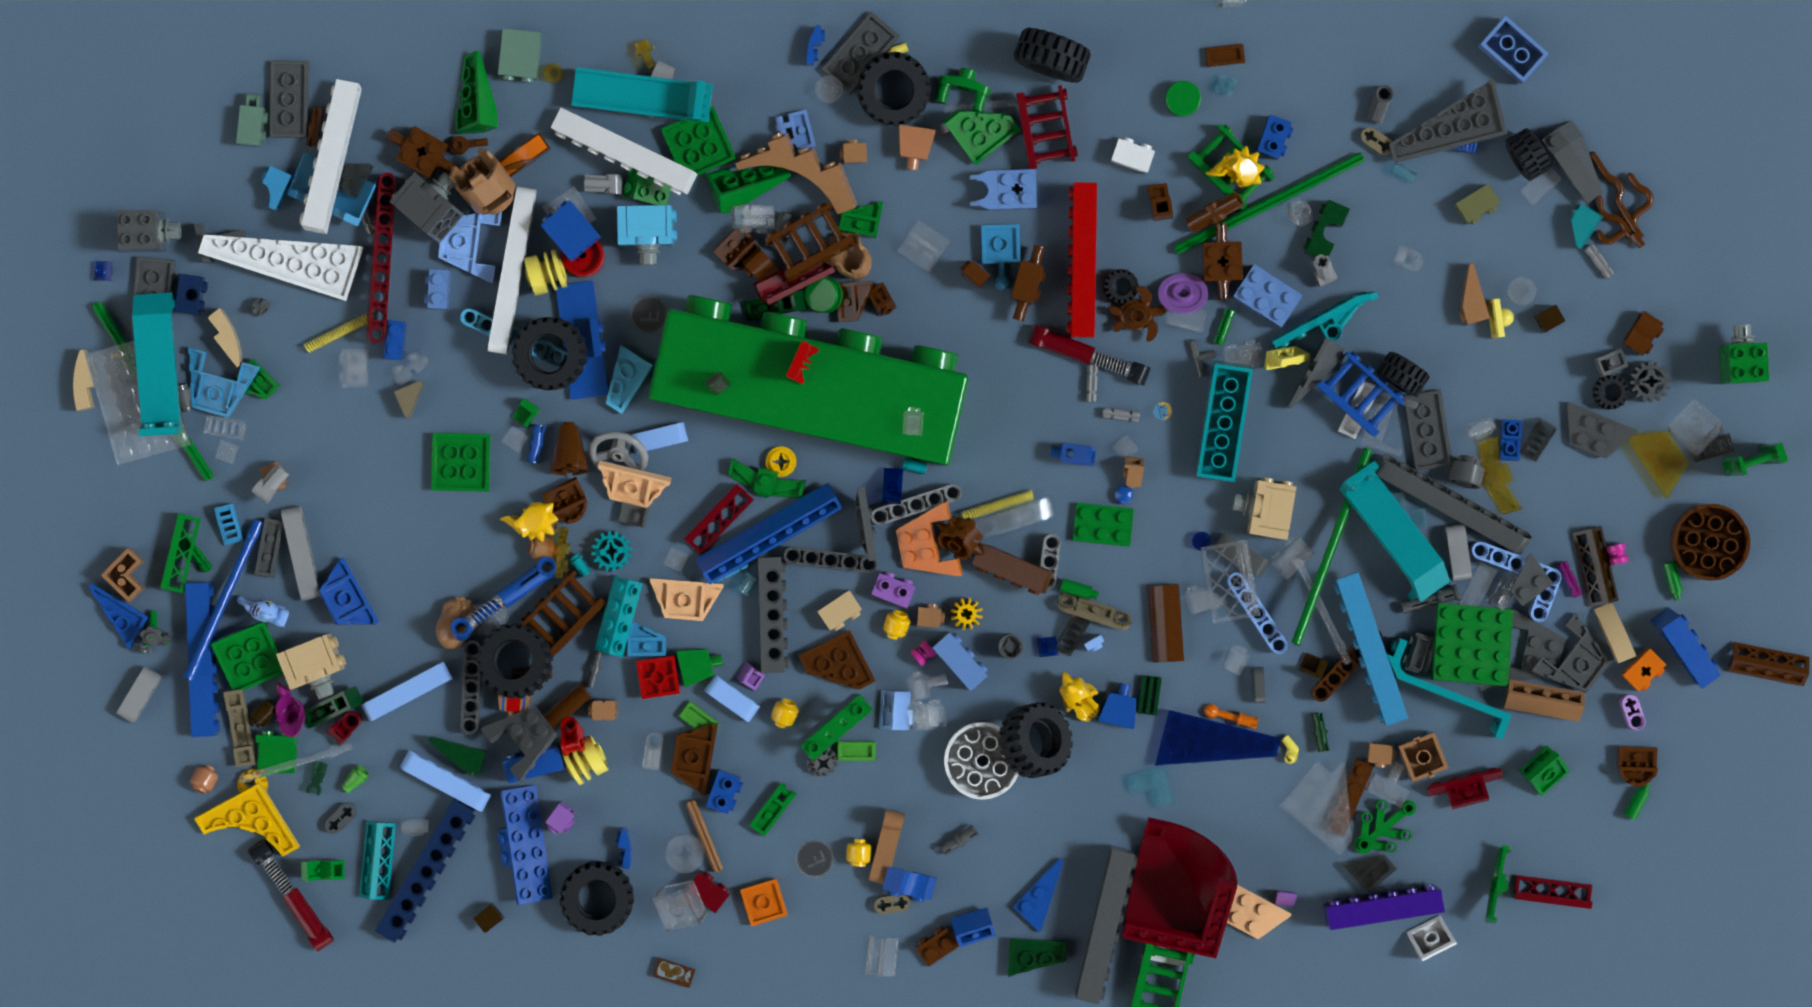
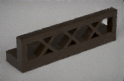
(1600, 561)

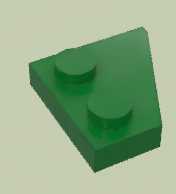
(862, 220)
(263, 384)

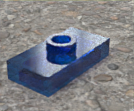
(892, 486)

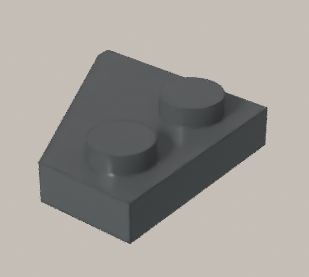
(1530, 581)

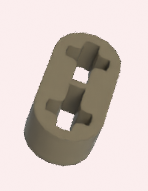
(1374, 145)
(893, 908)

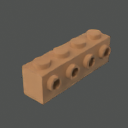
(1544, 700)

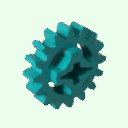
(603, 552)

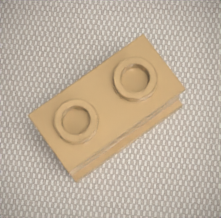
(840, 610)

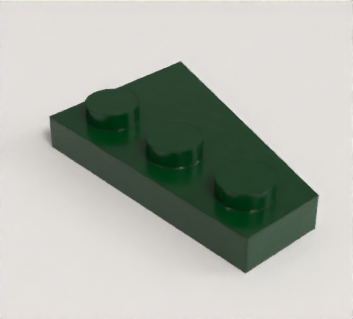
(1034, 954)

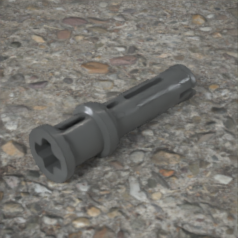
(1439, 596)

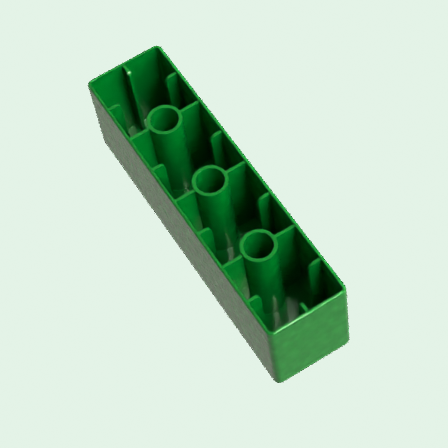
(846, 392)

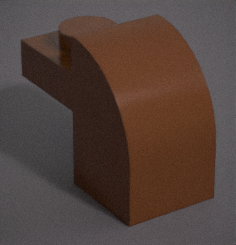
(1160, 202)

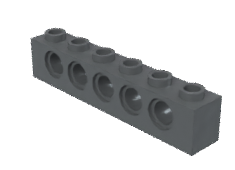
(768, 664)

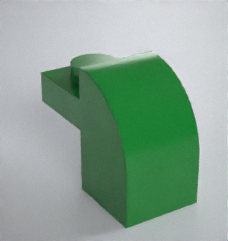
(322, 870)

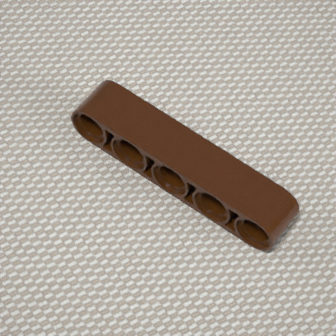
(1341, 673)

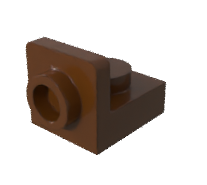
(882, 300)

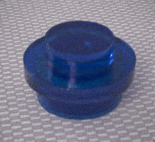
(1200, 540)

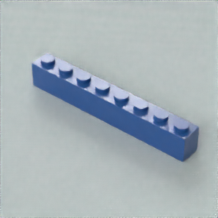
(768, 533)
(204, 688)

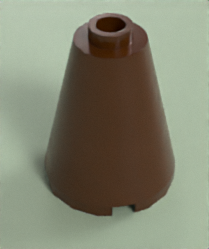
(569, 452)

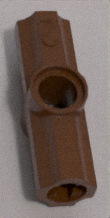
(1214, 212)

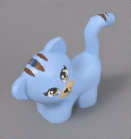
(265, 611)

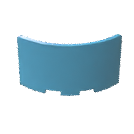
(345, 206)

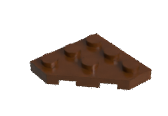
(839, 662)

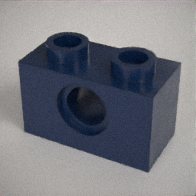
(188, 283)

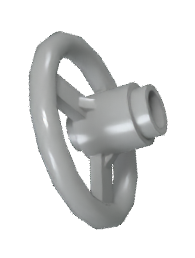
(619, 449)

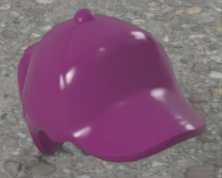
(289, 712)

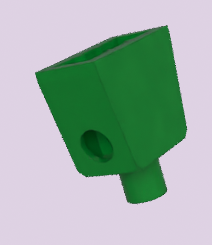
(697, 665)

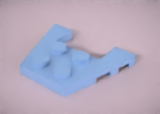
(462, 242)

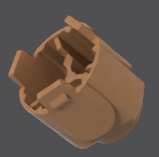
(484, 183)

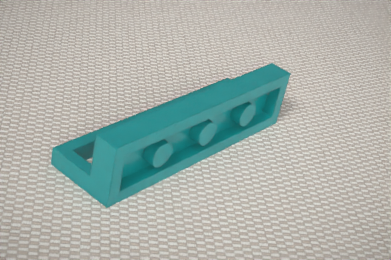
(373, 860)

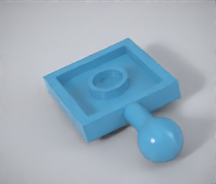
(999, 247)

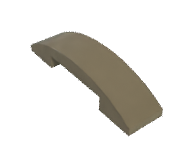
(240, 727)

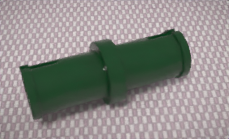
(1320, 732)

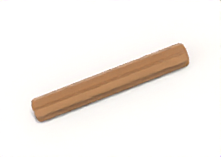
(704, 836)

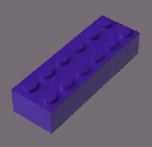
(1383, 908)

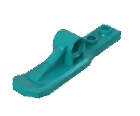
(1334, 316)

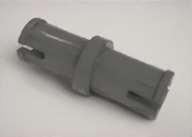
(958, 839)

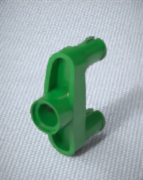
(966, 82)

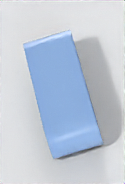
(662, 437)
(731, 698)

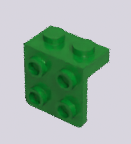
(645, 189)
(276, 749)

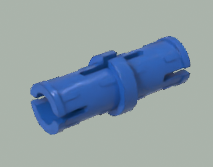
(536, 443)

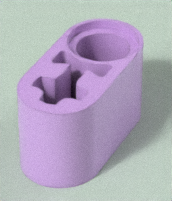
(1635, 706)

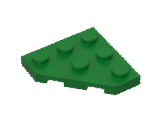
(980, 131)

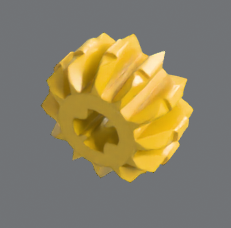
(963, 619)

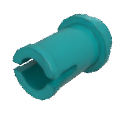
(914, 466)
(579, 565)

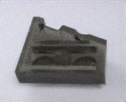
(354, 177)
(1370, 871)

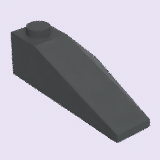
(1571, 155)

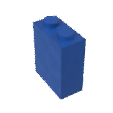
(570, 230)

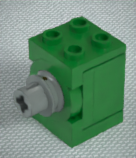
(1743, 359)

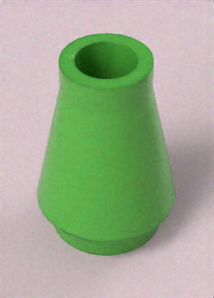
(355, 778)

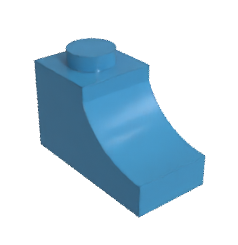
(277, 183)

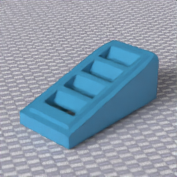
(218, 510)

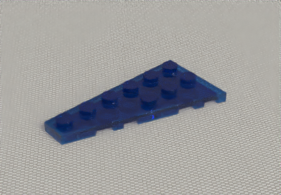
(1203, 740)

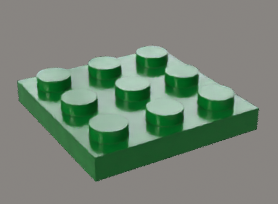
(699, 144)
(461, 462)
(248, 656)

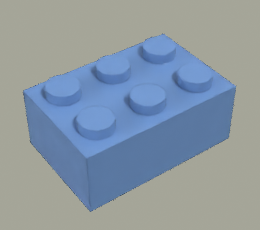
(1513, 50)
(1267, 296)
(960, 660)

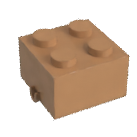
(1422, 756)

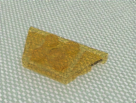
(1660, 458)

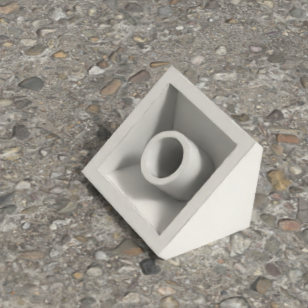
(1431, 938)

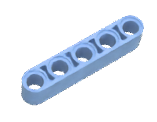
(1260, 622)
(406, 691)
(445, 781)

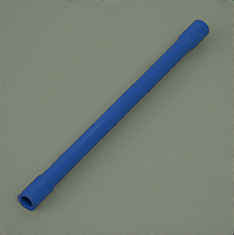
(252, 536)

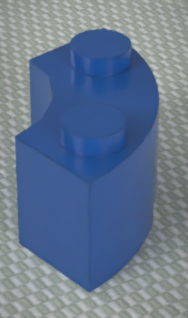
(909, 883)

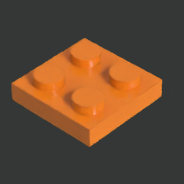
(764, 902)

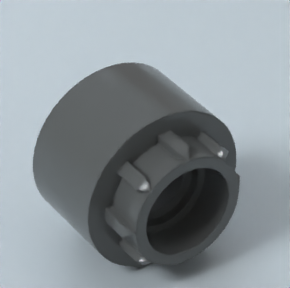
(1467, 472)

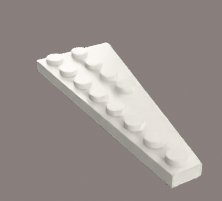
(305, 264)

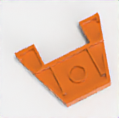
(919, 544)

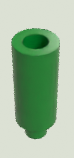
(1673, 580)
(1078, 589)
(1637, 802)

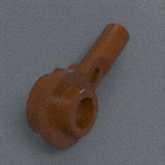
(460, 144)

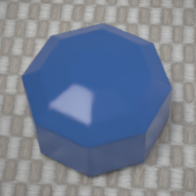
(1124, 494)

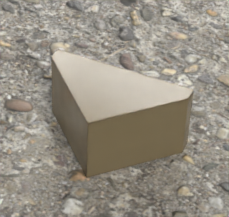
(408, 397)

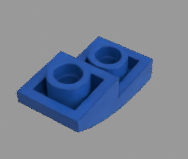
(817, 36)
(1510, 440)
(625, 843)

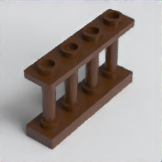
(825, 252)
(581, 617)

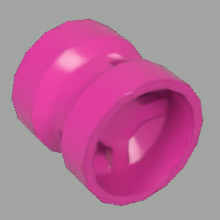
(1617, 554)
(920, 656)

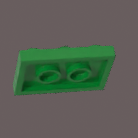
(1103, 524)

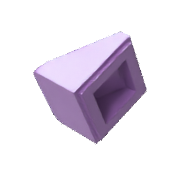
(750, 676)
(1285, 898)

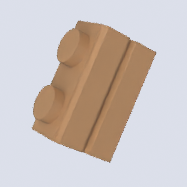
(603, 709)

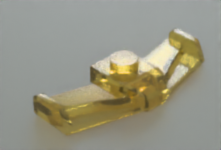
(1497, 476)

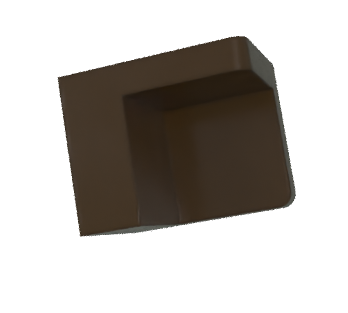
(1549, 318)
(1313, 665)
(488, 918)

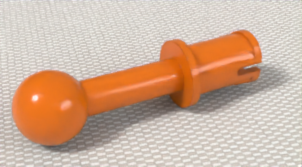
(1211, 711)

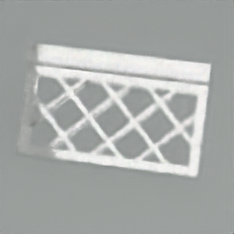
(1247, 579)

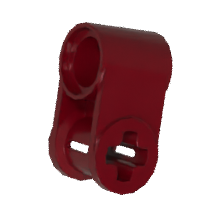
(343, 729)

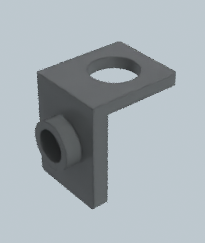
(633, 515)

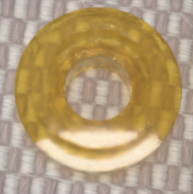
(549, 68)

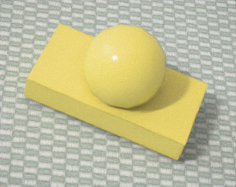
(1498, 318)

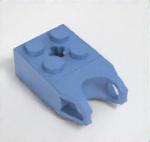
(1000, 190)

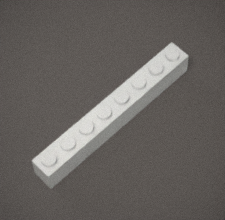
(624, 151)
(331, 156)

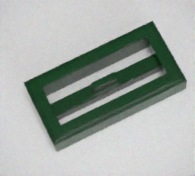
(1156, 701)

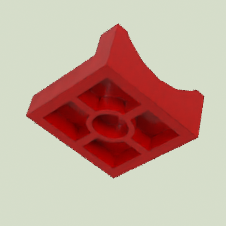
(802, 355)
(658, 677)

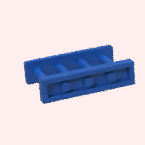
(1342, 400)

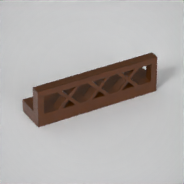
(1770, 667)

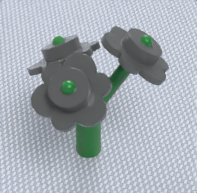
(153, 635)

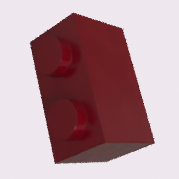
(711, 893)

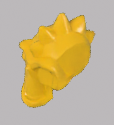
(1239, 166)
(534, 521)
(1079, 696)

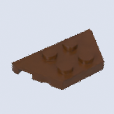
(694, 756)

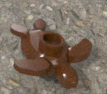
(1138, 314)

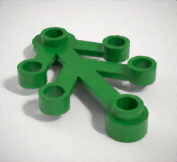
(1382, 828)

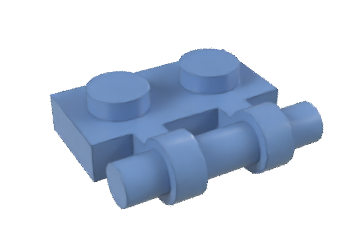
(800, 127)

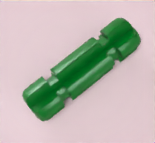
(1224, 326)
(199, 557)

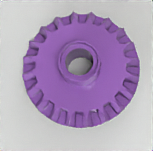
(1183, 293)

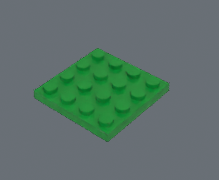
(1472, 644)

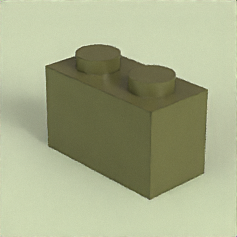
(1477, 204)

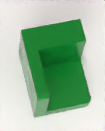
(526, 412)

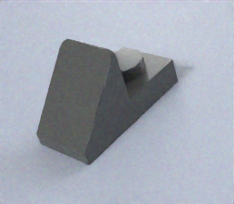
(1610, 362)

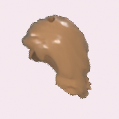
(854, 262)
(450, 611)

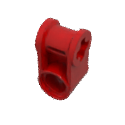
(571, 736)

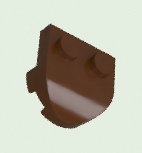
(735, 248)
(568, 500)
(1637, 764)

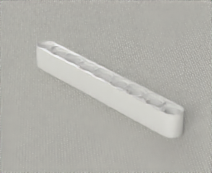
(512, 270)

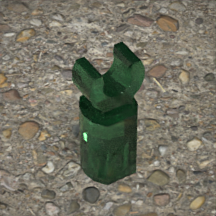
(317, 776)

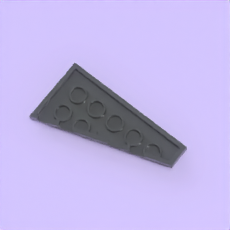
(1460, 124)

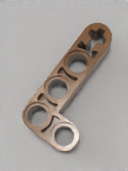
(886, 845)

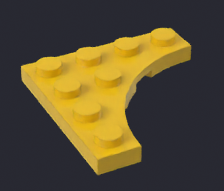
(252, 812)

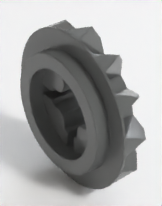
(820, 770)

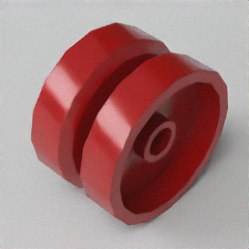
(589, 265)

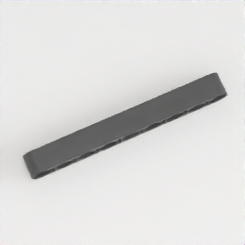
(1453, 504)

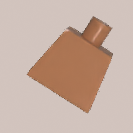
(915, 144)

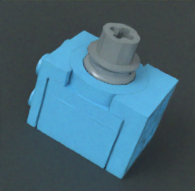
(646, 229)

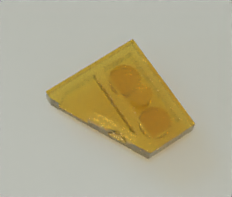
(562, 549)

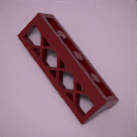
(776, 287)
(717, 510)
(1553, 899)

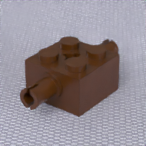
(418, 140)
(1232, 269)
(1027, 282)

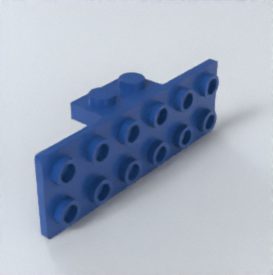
(579, 307)
(524, 845)

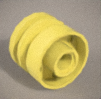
(542, 273)
(582, 762)

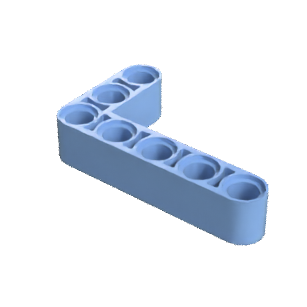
(1505, 563)

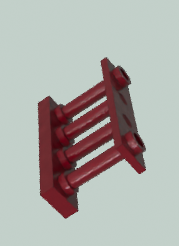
(1032, 139)

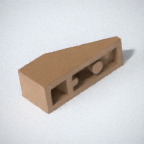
(1472, 303)

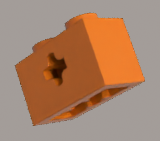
(1633, 672)

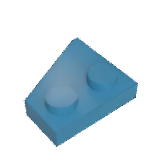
(645, 642)

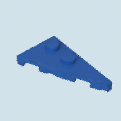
(125, 618)
(1036, 900)

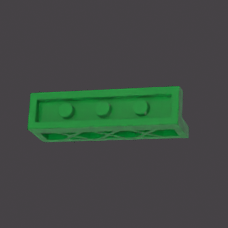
(173, 551)

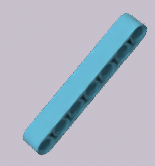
(549, 348)

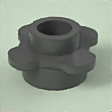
(260, 307)

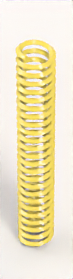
(334, 337)
(997, 504)

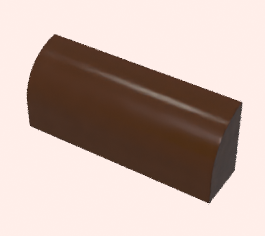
(1165, 623)
(567, 705)

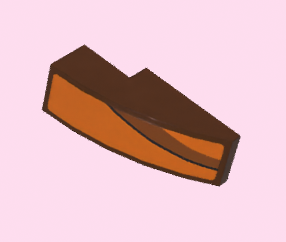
(525, 154)

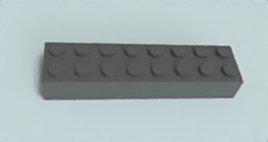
(1105, 923)

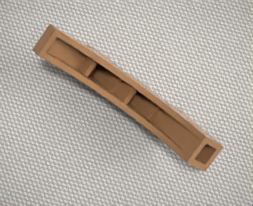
(782, 154)

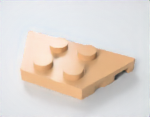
(631, 484)
(685, 598)
(1255, 914)

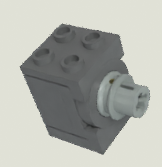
(428, 205)
(145, 230)

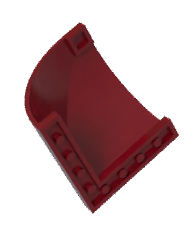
(1179, 891)

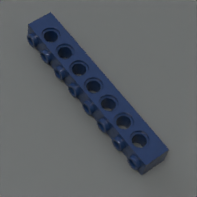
(387, 927)

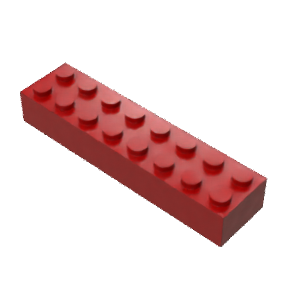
(1083, 260)

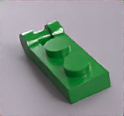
(772, 810)

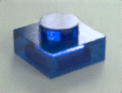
(103, 271)
(1047, 646)

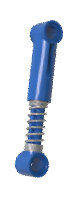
(505, 597)

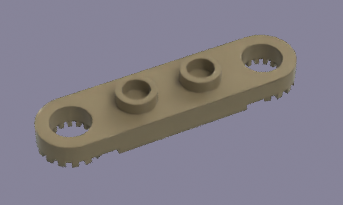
(1094, 612)

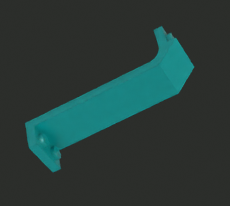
(642, 95)
(156, 364)
(1396, 532)
(1497, 727)

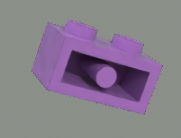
(893, 590)
(561, 818)

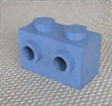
(438, 289)

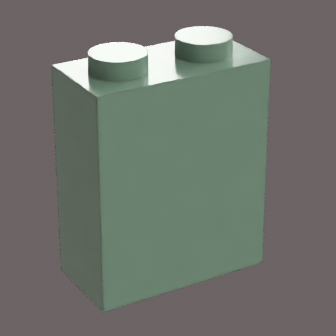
(520, 55)

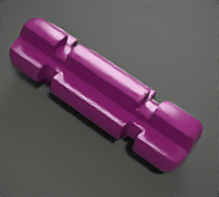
(1569, 579)

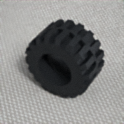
(1528, 154)
(1403, 374)

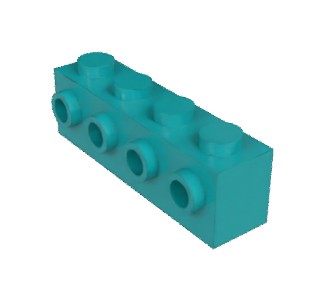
(618, 616)

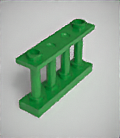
(1225, 186)
(1769, 453)
(836, 727)
(1146, 967)

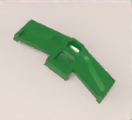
(765, 481)
(1498, 885)

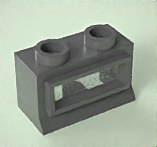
(1419, 654)

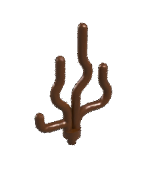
(1629, 224)

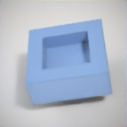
(1094, 644)

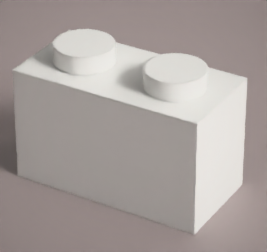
(1133, 155)

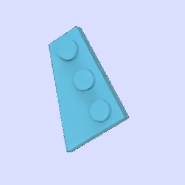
(627, 378)

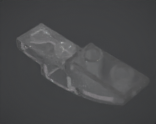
(1015, 517)

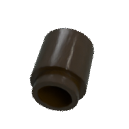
(262, 713)

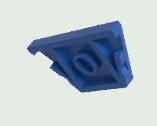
(345, 598)

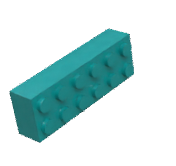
(1224, 420)

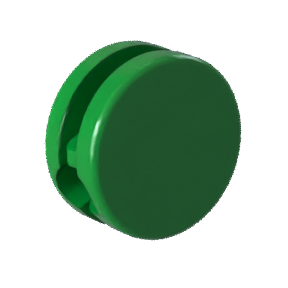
(1182, 98)
(824, 295)

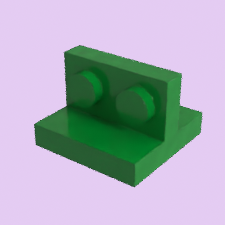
(1544, 770)

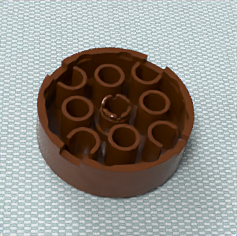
(1690, 547)

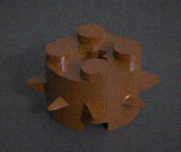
(960, 537)

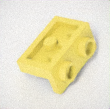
(1285, 357)

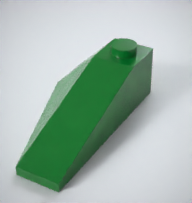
(477, 106)
(743, 186)

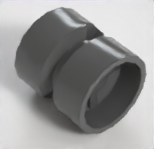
(1010, 646)

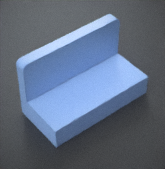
(893, 710)

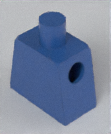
(1082, 454)
(1119, 708)

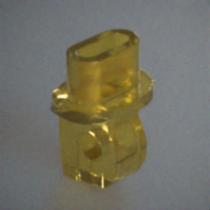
(643, 48)

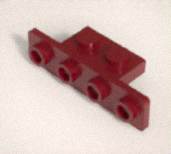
(1466, 790)

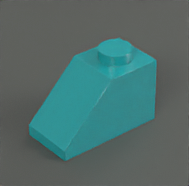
(1584, 223)

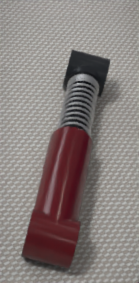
(1086, 354)
(316, 932)

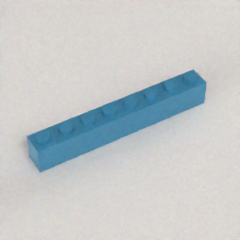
(1371, 649)

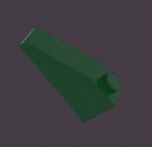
(790, 303)
(333, 707)
(464, 756)

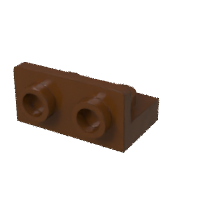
(937, 945)

